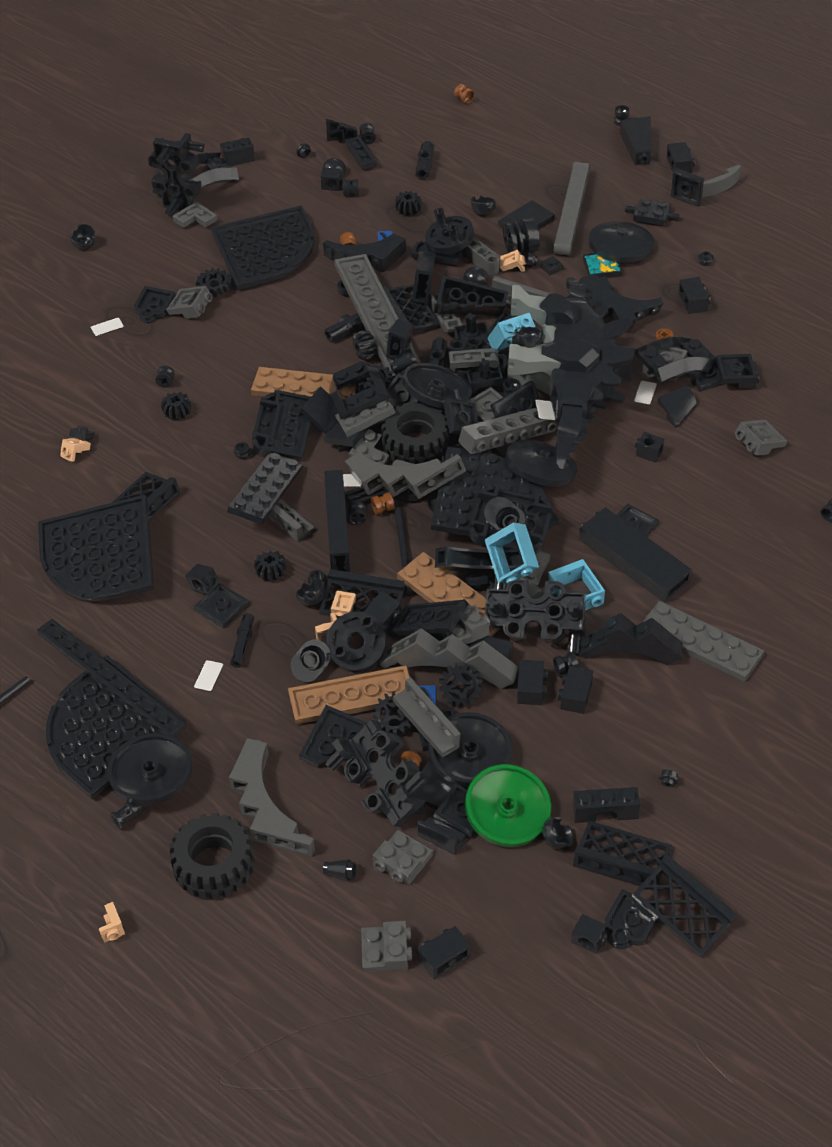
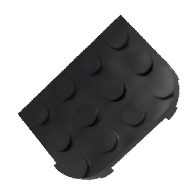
(281, 425)

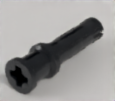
(131, 811)

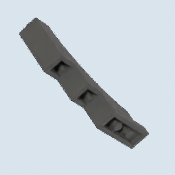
(420, 477)
(425, 650)
(269, 823)

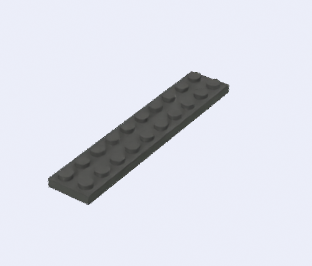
(370, 302)

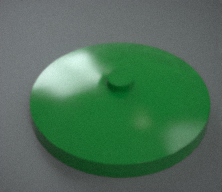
(507, 805)

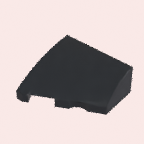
(339, 131)
(677, 404)

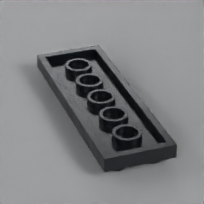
(265, 488)

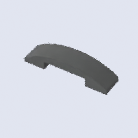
(722, 182)
(446, 321)

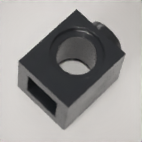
(331, 179)
(649, 447)
(202, 578)
(589, 934)

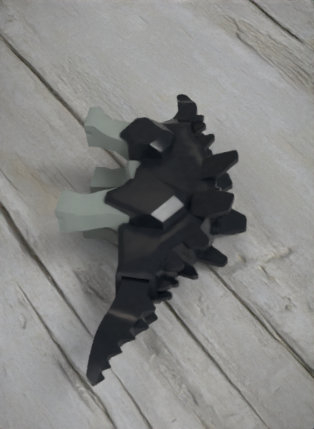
(573, 361)

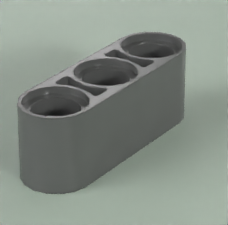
(483, 257)

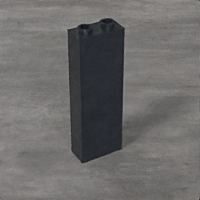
(337, 520)
(635, 554)

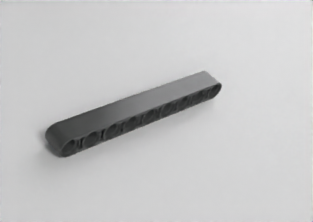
(571, 209)

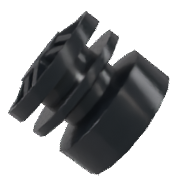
(521, 236)

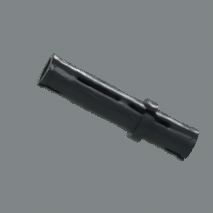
(243, 632)

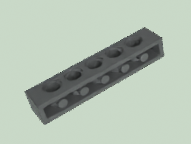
(504, 430)

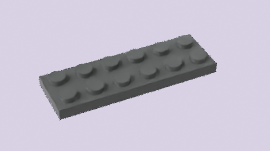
(708, 642)

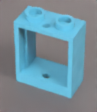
(505, 331)
(494, 545)
(577, 571)

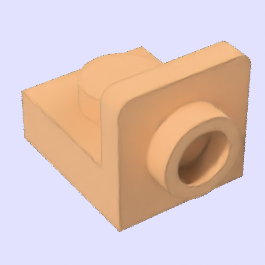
(512, 260)
(73, 446)
(343, 603)
(322, 630)
(114, 928)

